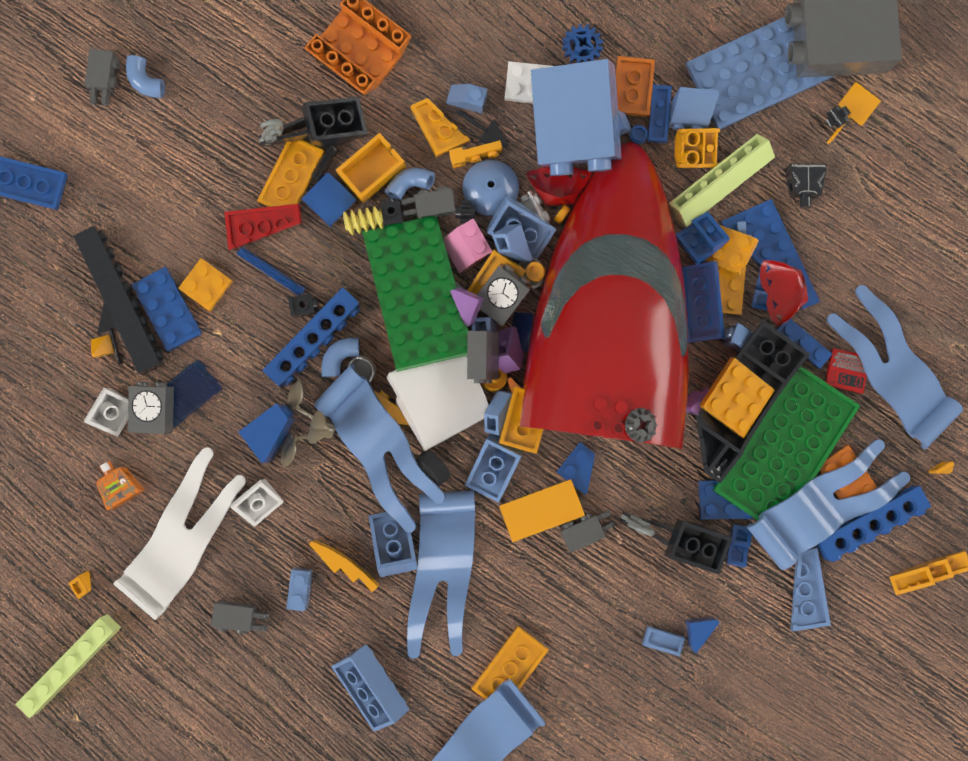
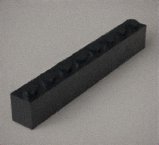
(119, 300)

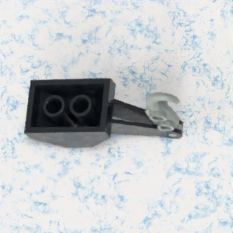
(326, 122)
(689, 542)

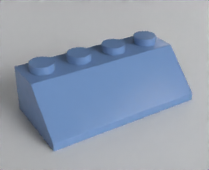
(370, 688)

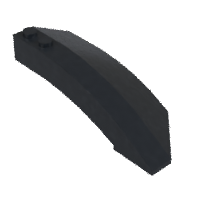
(774, 361)

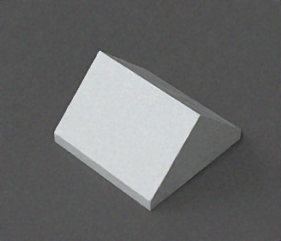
(109, 412)
(257, 502)

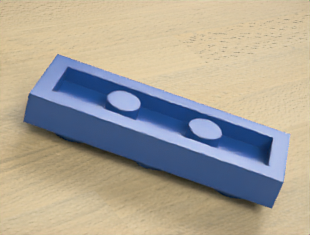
(659, 114)
(794, 332)

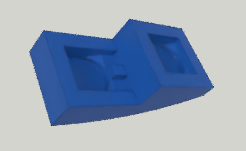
(739, 546)

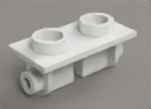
(534, 203)

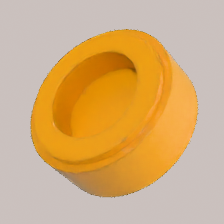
(562, 214)
(535, 271)

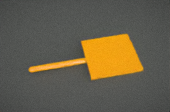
(860, 104)

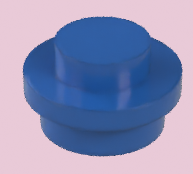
(638, 134)

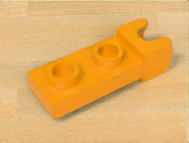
(460, 157)

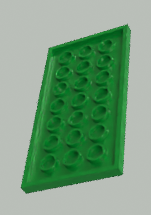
(415, 293)
(788, 444)

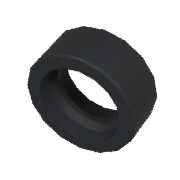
(433, 467)

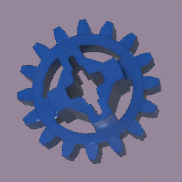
(579, 37)

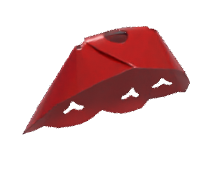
(558, 189)
(786, 289)

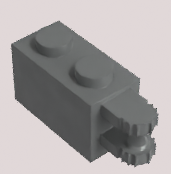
(101, 75)
(435, 203)
(585, 531)
(237, 617)

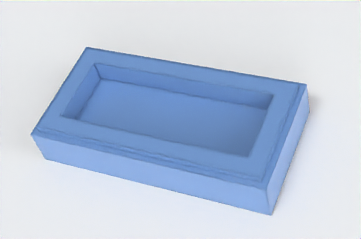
(663, 641)

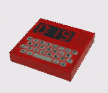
(846, 371)

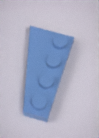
(809, 595)

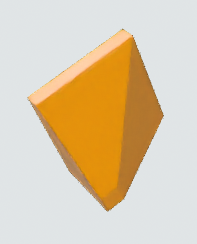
(102, 346)
(944, 467)
(81, 584)

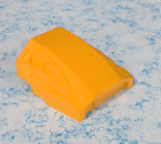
(696, 148)

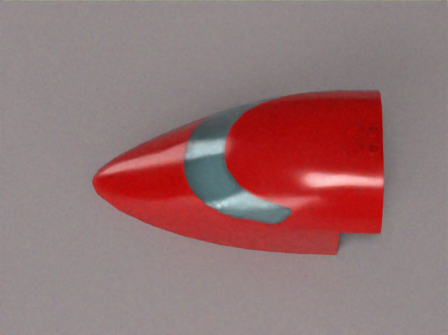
(612, 313)

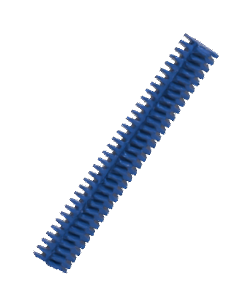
(268, 270)

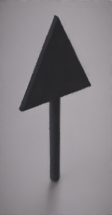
(491, 133)
(107, 324)

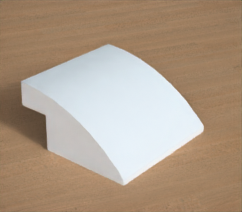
(438, 400)

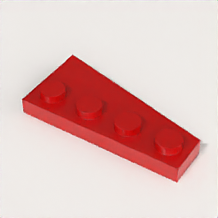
(257, 223)

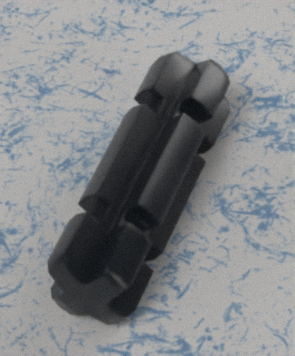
(324, 163)

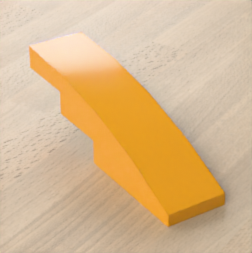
(337, 560)
(929, 572)

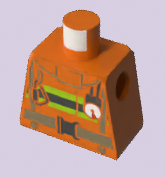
(117, 486)

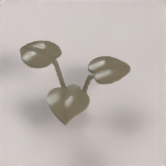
(318, 429)

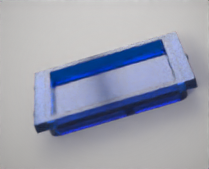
(192, 390)

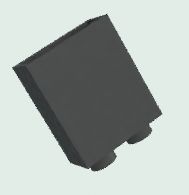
(843, 37)

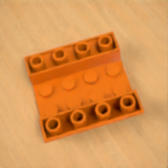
(360, 45)

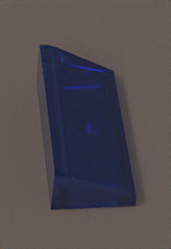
(523, 323)

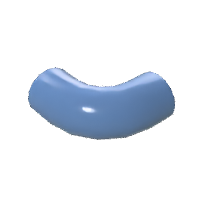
(140, 81)
(409, 178)
(337, 353)

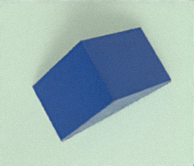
(699, 631)

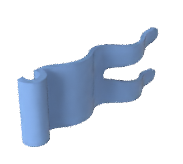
(905, 378)
(371, 433)
(815, 514)
(443, 555)
(493, 727)

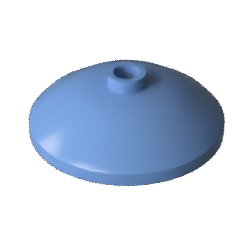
(486, 198)

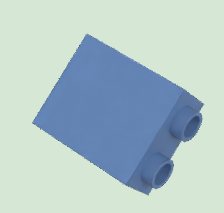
(576, 116)

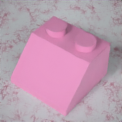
(467, 246)

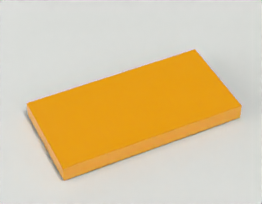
(291, 174)
(542, 510)
(514, 660)

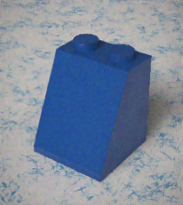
(268, 431)

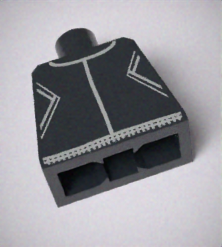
(805, 182)

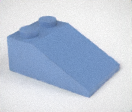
(692, 108)
(536, 230)
(493, 468)
(391, 545)

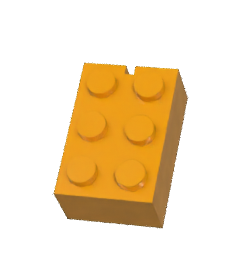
(371, 168)

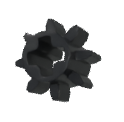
(838, 116)
(465, 211)

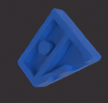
(578, 467)

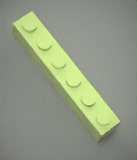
(722, 179)
(68, 666)

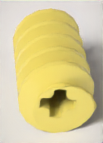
(363, 220)

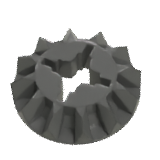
(633, 421)

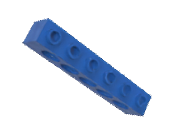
(274, 369)
(917, 506)

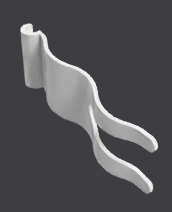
(173, 549)

